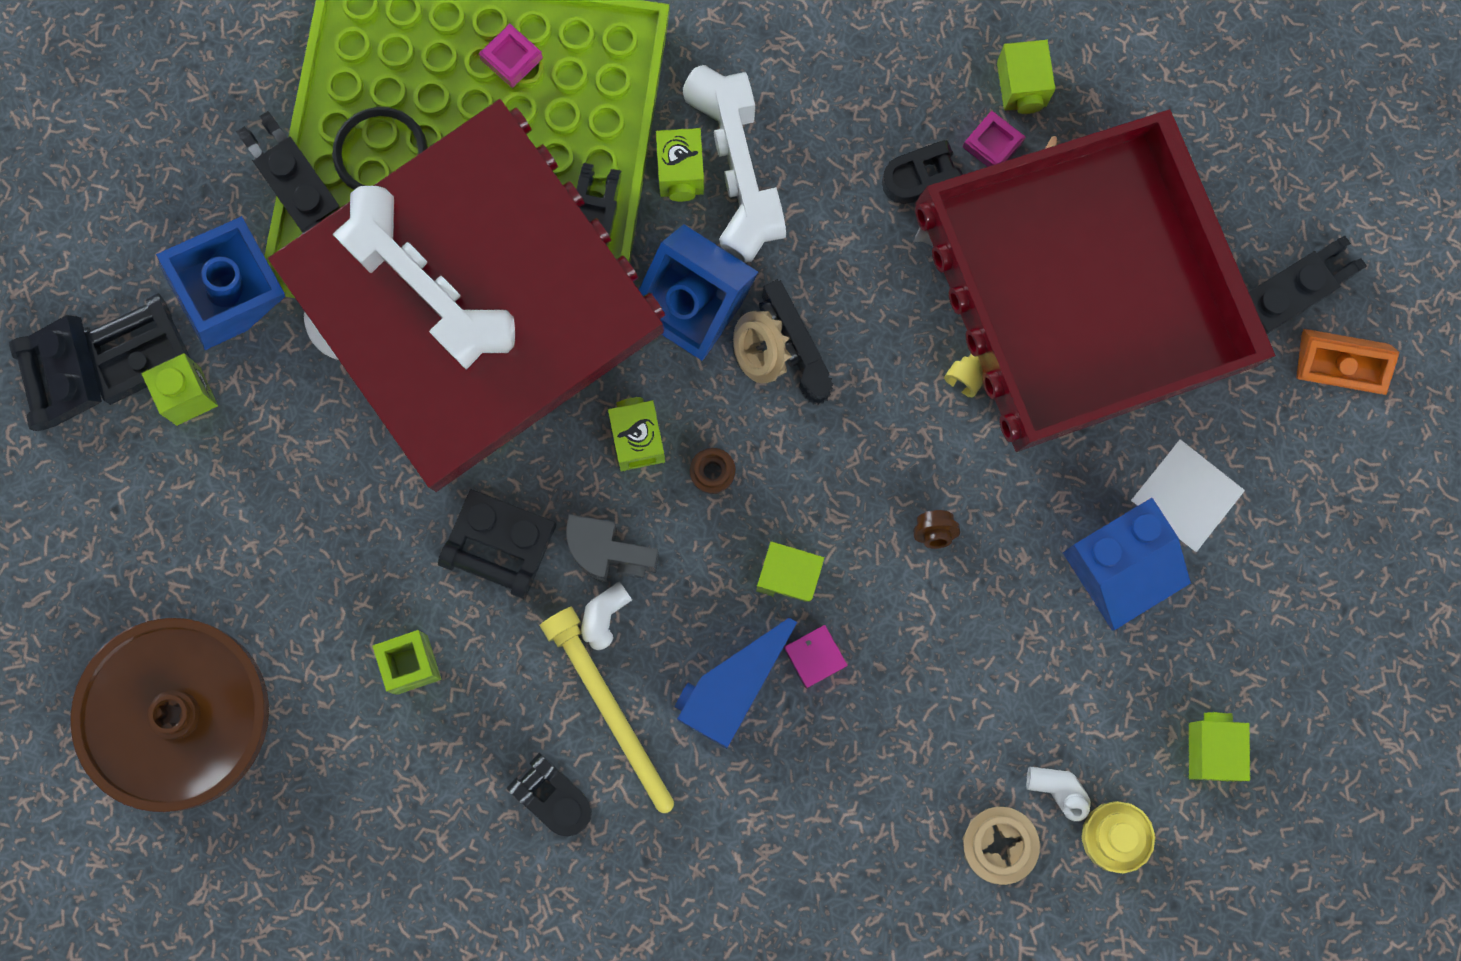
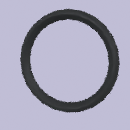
(361, 116)

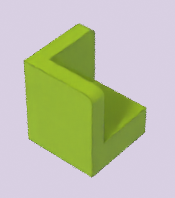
(789, 572)

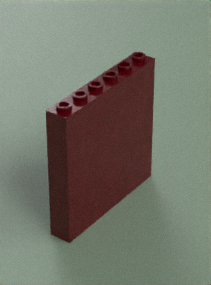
(505, 239)
(1092, 279)

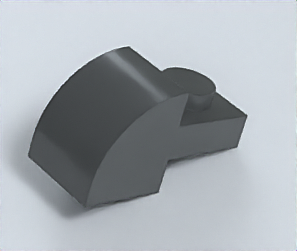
(595, 550)

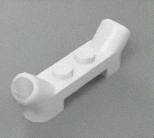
(732, 105)
(370, 240)

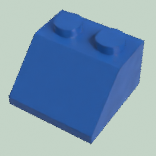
(221, 281)
(696, 288)
(1130, 564)

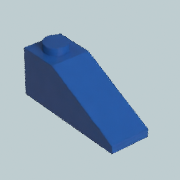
(727, 691)

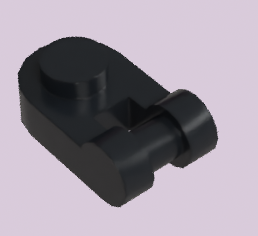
(907, 176)
(566, 809)

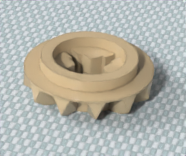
(748, 334)
(1021, 855)

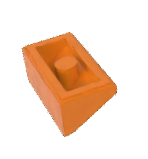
(1346, 361)

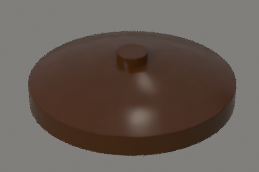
(169, 715)

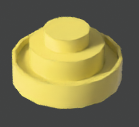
(1118, 837)

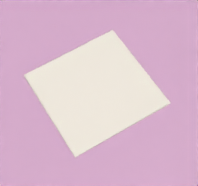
(1190, 494)

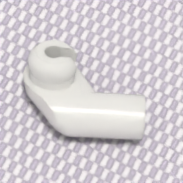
(598, 615)
(1064, 788)

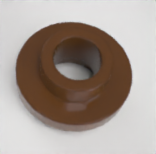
(705, 458)
(936, 529)

